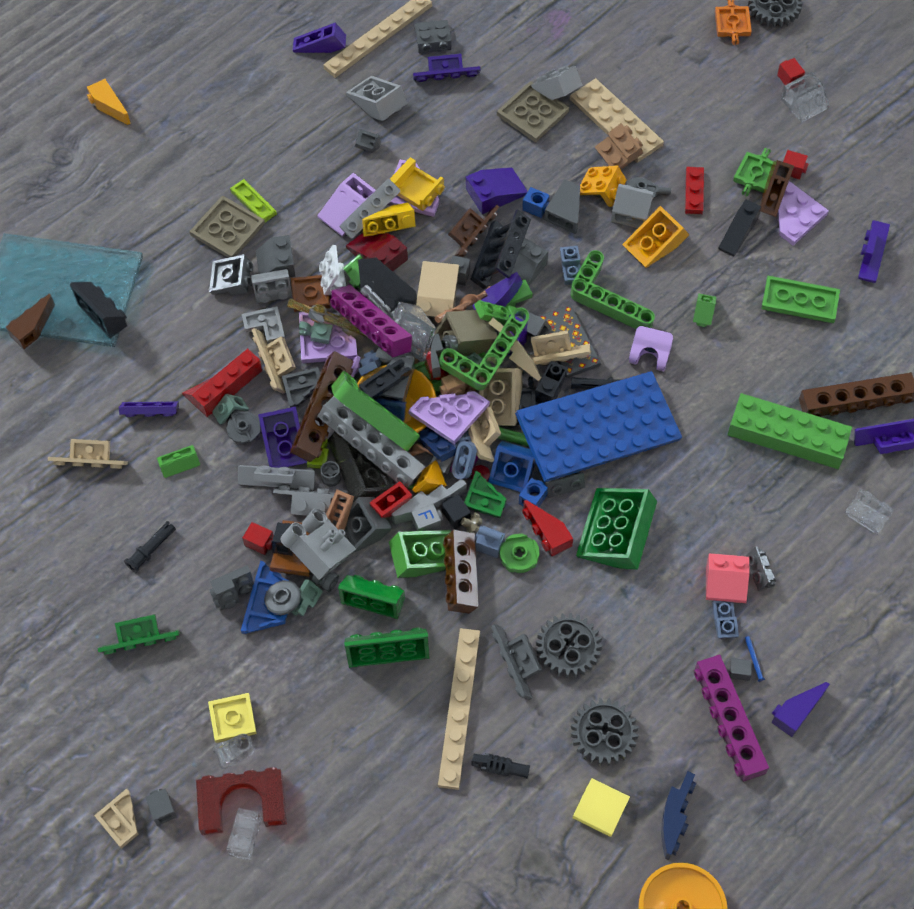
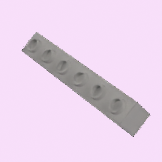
(371, 442)

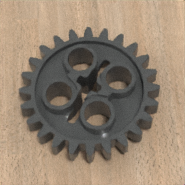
(775, 11)
(585, 654)
(602, 750)

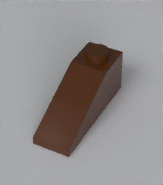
(775, 187)

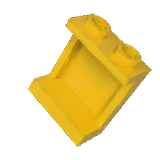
(416, 185)

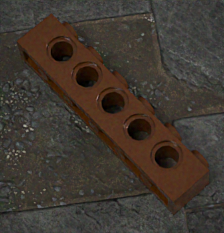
(866, 389)
(302, 445)

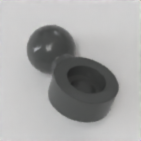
(449, 341)

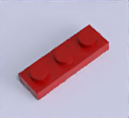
(694, 190)

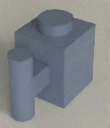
(489, 541)

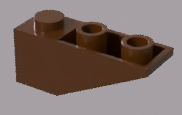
(30, 324)

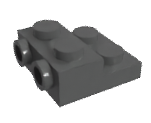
(433, 36)
(231, 275)
(229, 586)

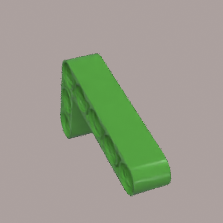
(606, 297)
(492, 355)
(348, 393)

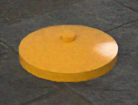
(681, 888)

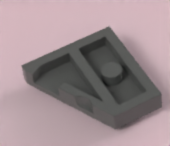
(300, 385)

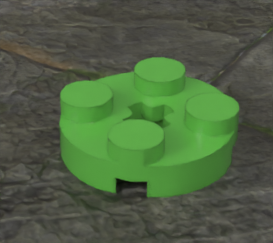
(519, 564)

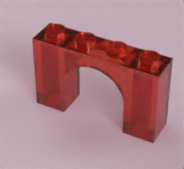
(214, 790)

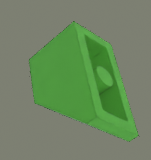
(704, 310)

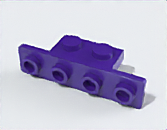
(446, 66)
(873, 251)
(888, 436)

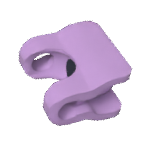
(654, 342)

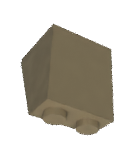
(471, 331)

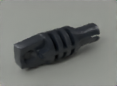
(499, 765)

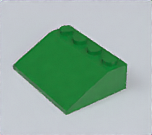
(617, 527)
(387, 647)

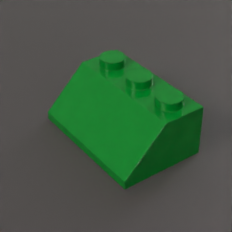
(371, 596)

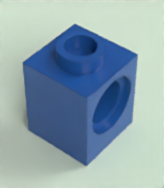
(535, 202)
(533, 486)

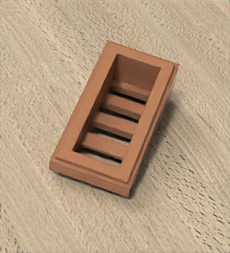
(342, 520)

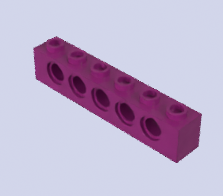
(371, 321)
(715, 668)

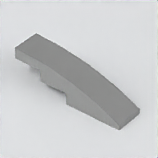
(422, 500)

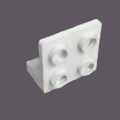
(332, 272)

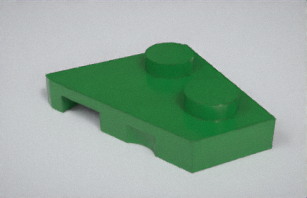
(484, 497)

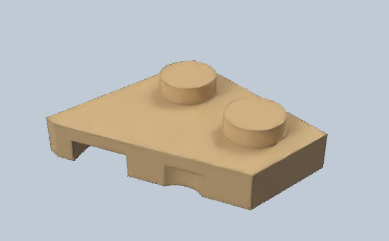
(119, 819)

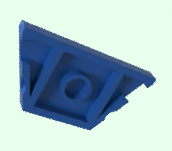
(257, 615)

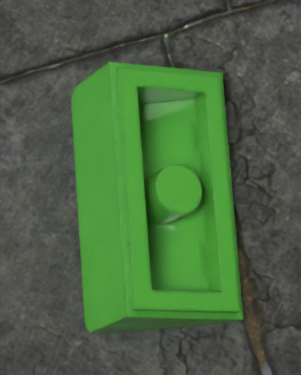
(178, 461)

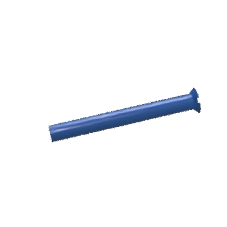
(754, 659)

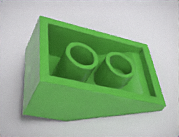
(418, 552)

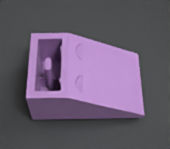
(344, 202)

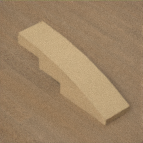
(519, 353)

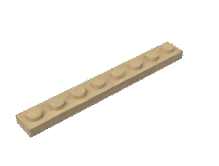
(376, 36)
(459, 709)

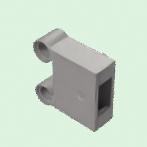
(322, 548)

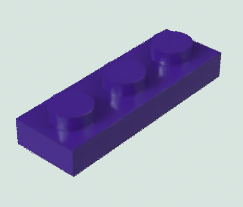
(149, 409)

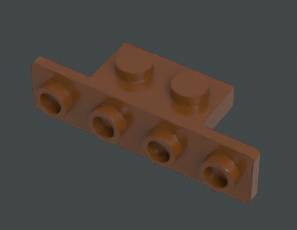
(468, 227)

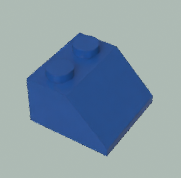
(512, 466)

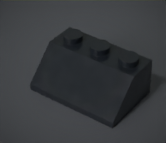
(99, 308)

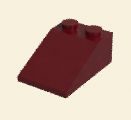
(382, 246)

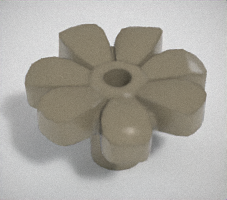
(472, 523)

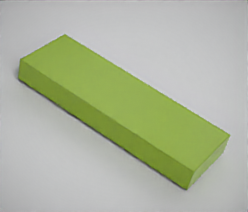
(253, 200)

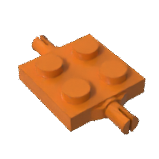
(733, 21)

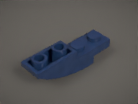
(673, 821)

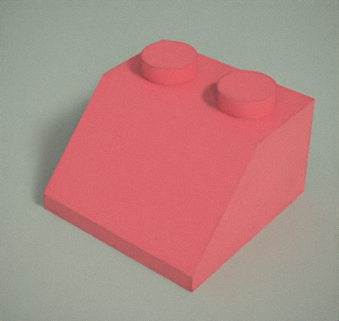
(727, 578)

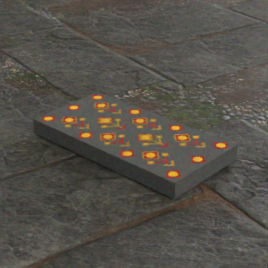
(566, 319)

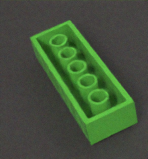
(790, 431)

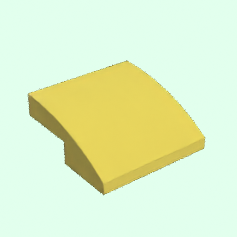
(601, 807)

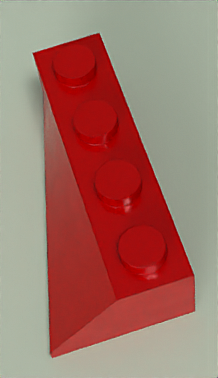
(227, 381)

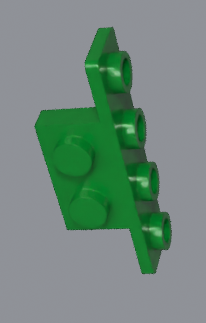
(137, 631)

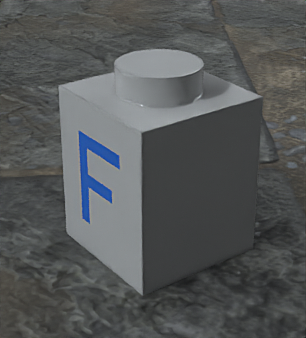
(427, 518)

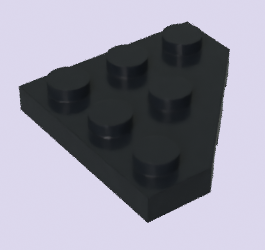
(385, 283)

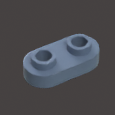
(464, 459)

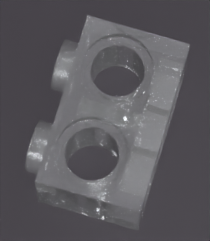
(244, 834)

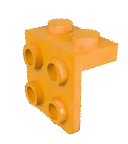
(603, 182)

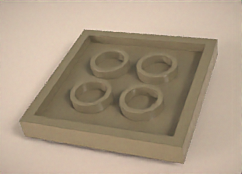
(532, 112)
(227, 227)

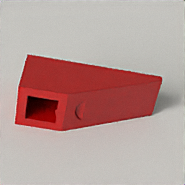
(551, 530)

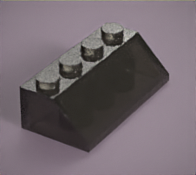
(359, 473)

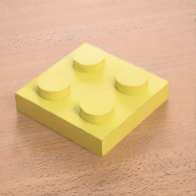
(232, 717)

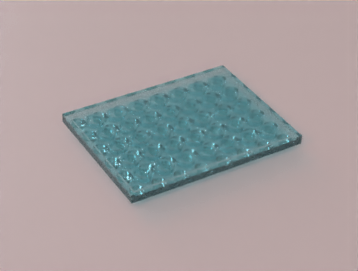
(44, 266)

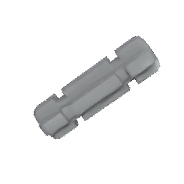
(375, 299)

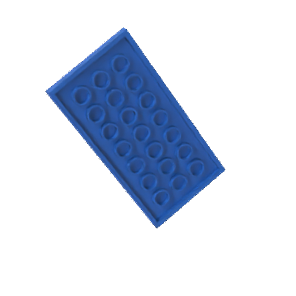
(598, 426)

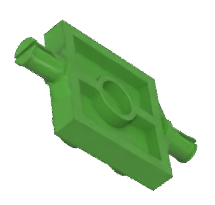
(754, 171)

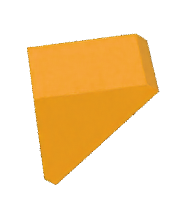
(429, 479)

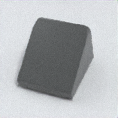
(740, 669)

